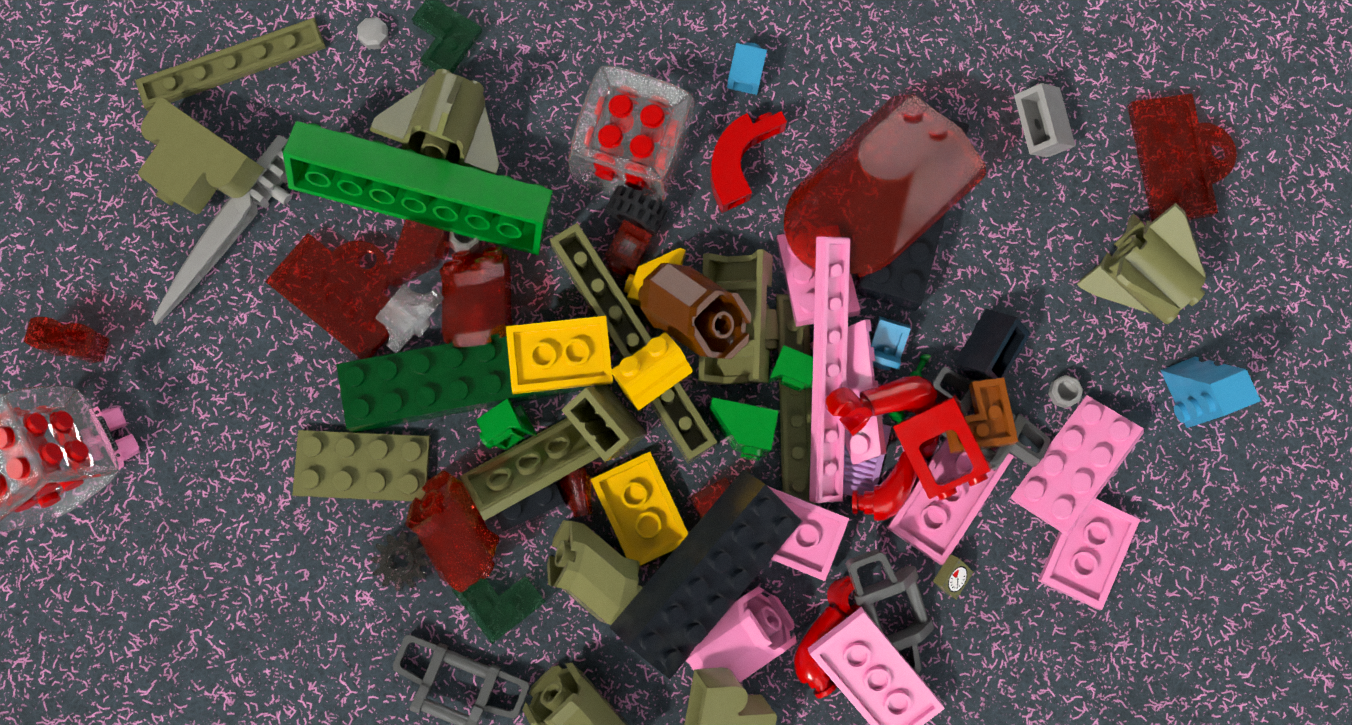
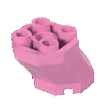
(746, 636)

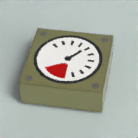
(953, 576)

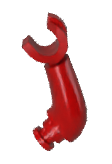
(907, 393)
(893, 492)
(805, 666)

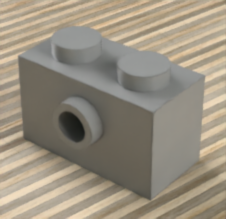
(1044, 120)

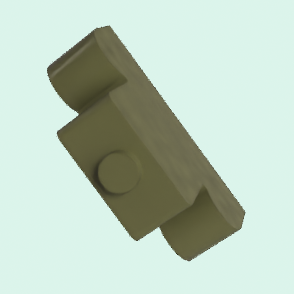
(192, 160)
(722, 700)

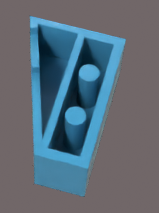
(1208, 390)

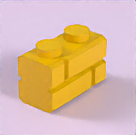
(651, 370)

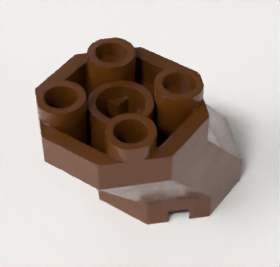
(695, 310)

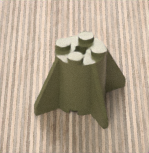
(443, 121)
(1152, 267)

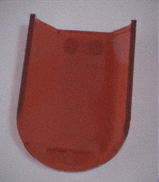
(883, 185)

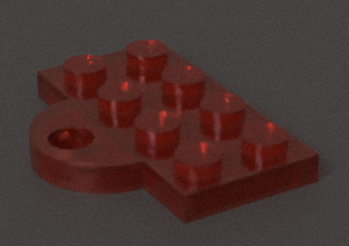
(1178, 155)
(337, 291)

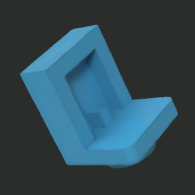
(889, 343)

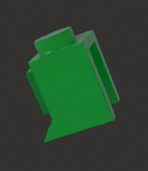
(793, 369)
(504, 425)

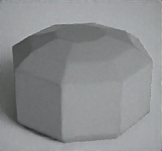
(373, 33)
(463, 243)
(1065, 391)

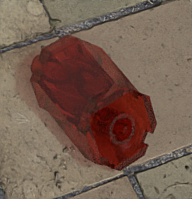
(476, 297)
(453, 532)

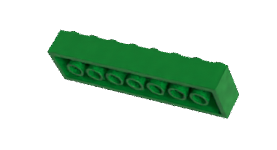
(417, 187)

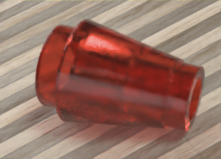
(577, 492)

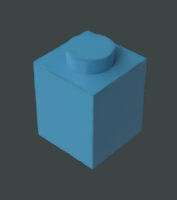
(746, 68)

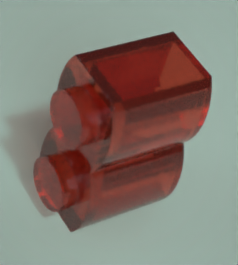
(66, 339)

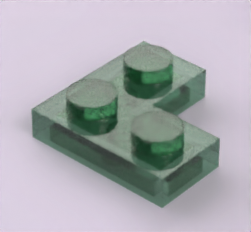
(452, 35)
(501, 613)

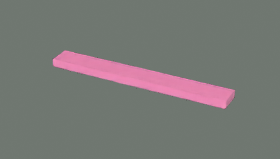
(829, 367)

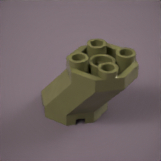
(592, 572)
(569, 699)

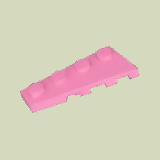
(860, 377)

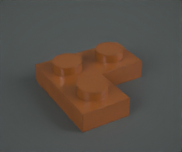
(993, 417)

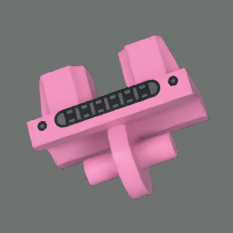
(112, 420)

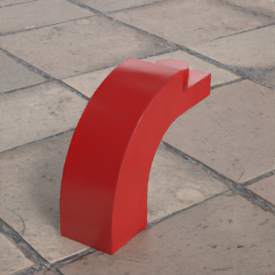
(726, 175)

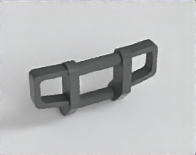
(1021, 424)
(896, 583)
(443, 654)

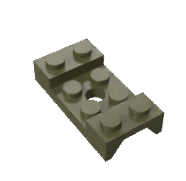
(749, 278)

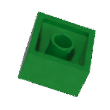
(745, 427)

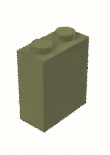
(604, 422)

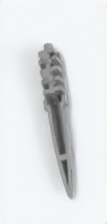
(227, 226)

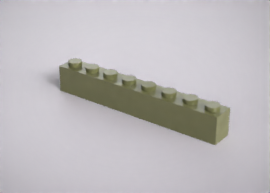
(629, 336)

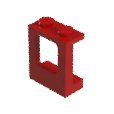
(931, 423)

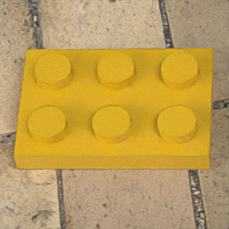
(559, 354)
(640, 509)

